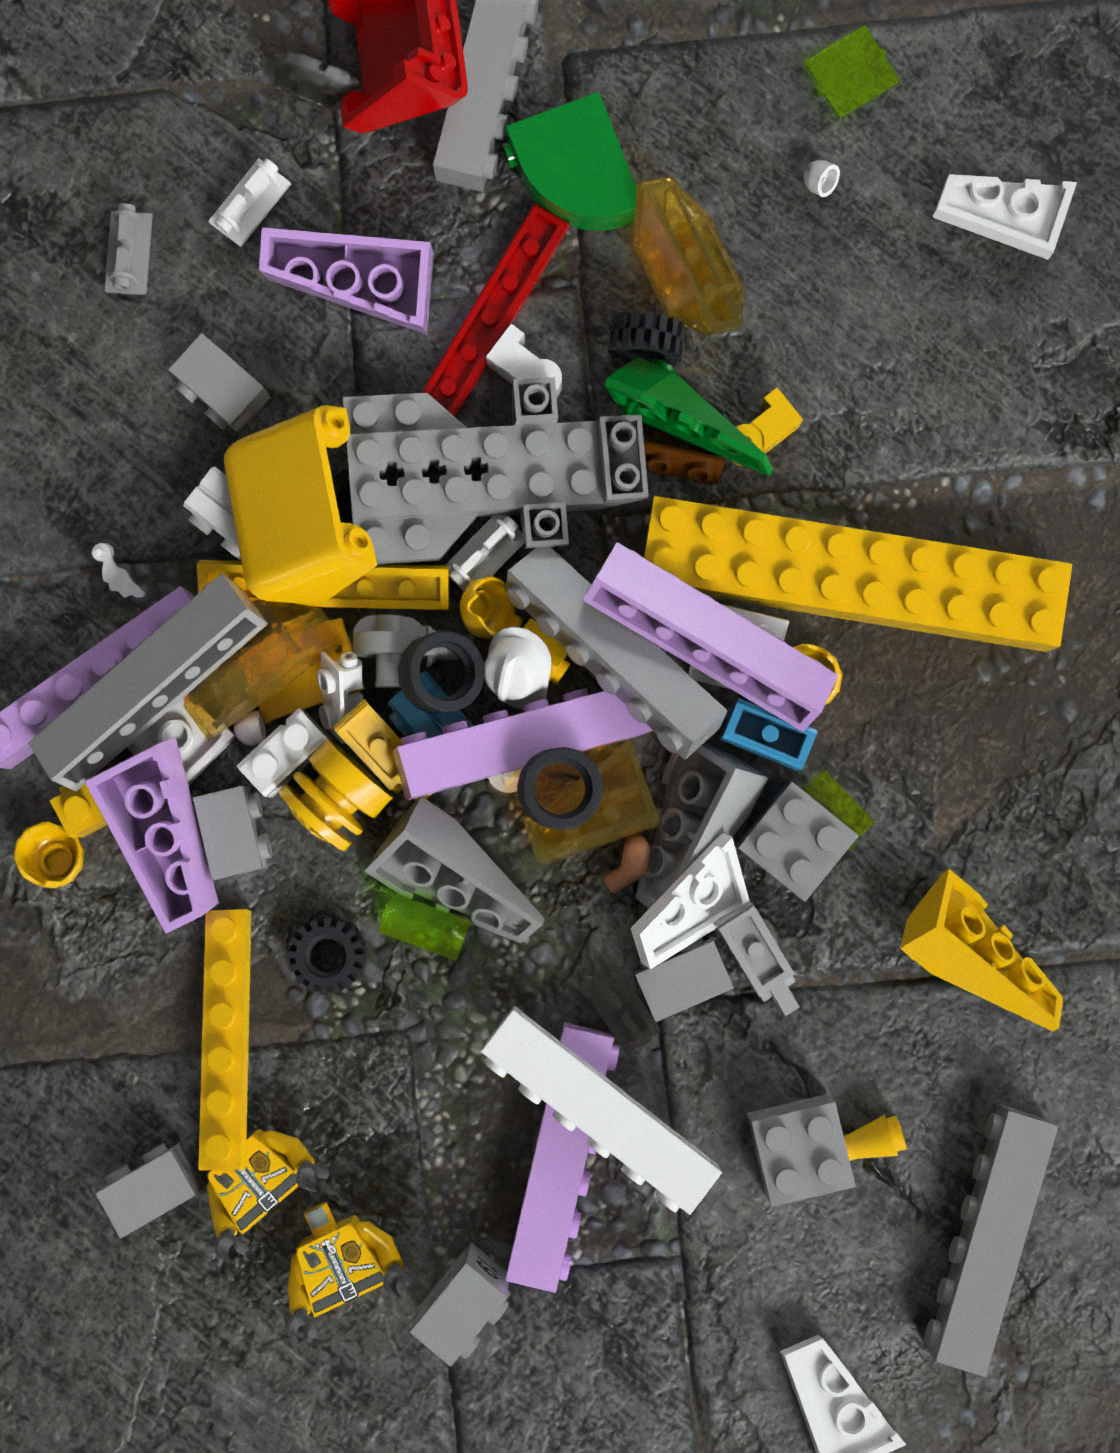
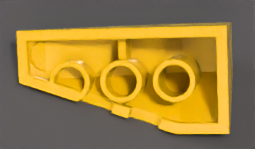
(964, 947)

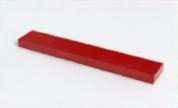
(496, 308)

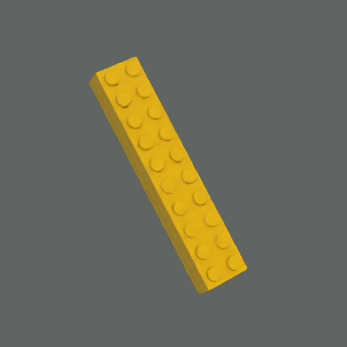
(861, 574)

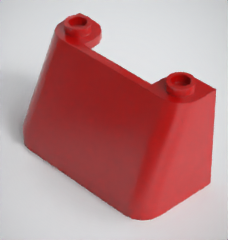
(406, 59)

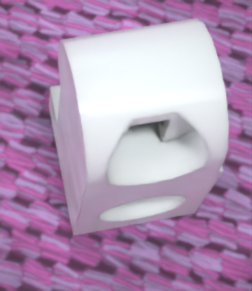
(515, 362)

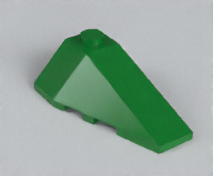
(680, 411)

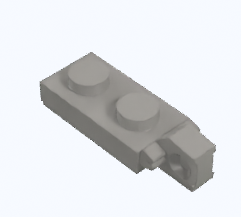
(758, 956)

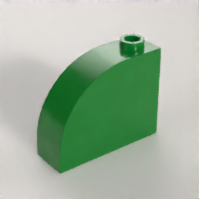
(574, 165)

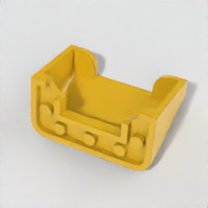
(289, 511)

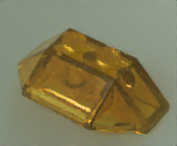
(686, 259)
(262, 665)

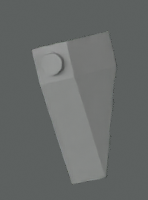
(702, 799)
(443, 863)

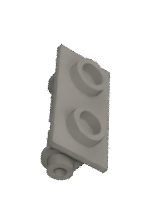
(128, 251)

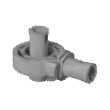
(386, 639)

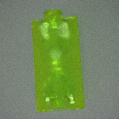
(424, 926)

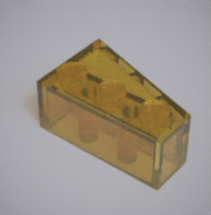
(623, 811)

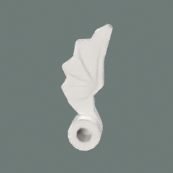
(116, 577)

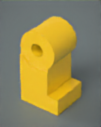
(774, 424)

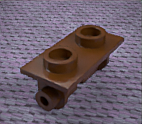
(666, 457)

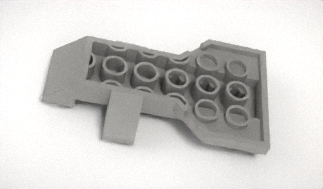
(530, 470)

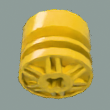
(335, 795)

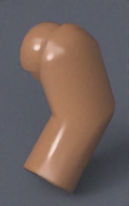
(633, 864)

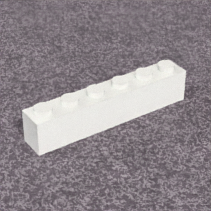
(601, 1111)

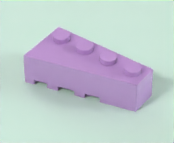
(358, 272)
(158, 832)

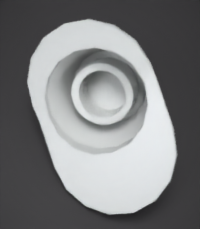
(518, 667)

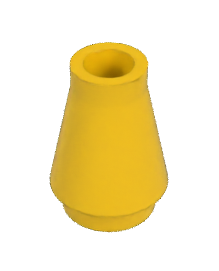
(876, 1139)

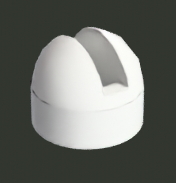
(821, 177)
(250, 728)

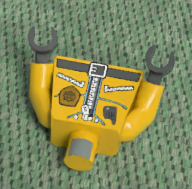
(242, 1197)
(338, 1266)

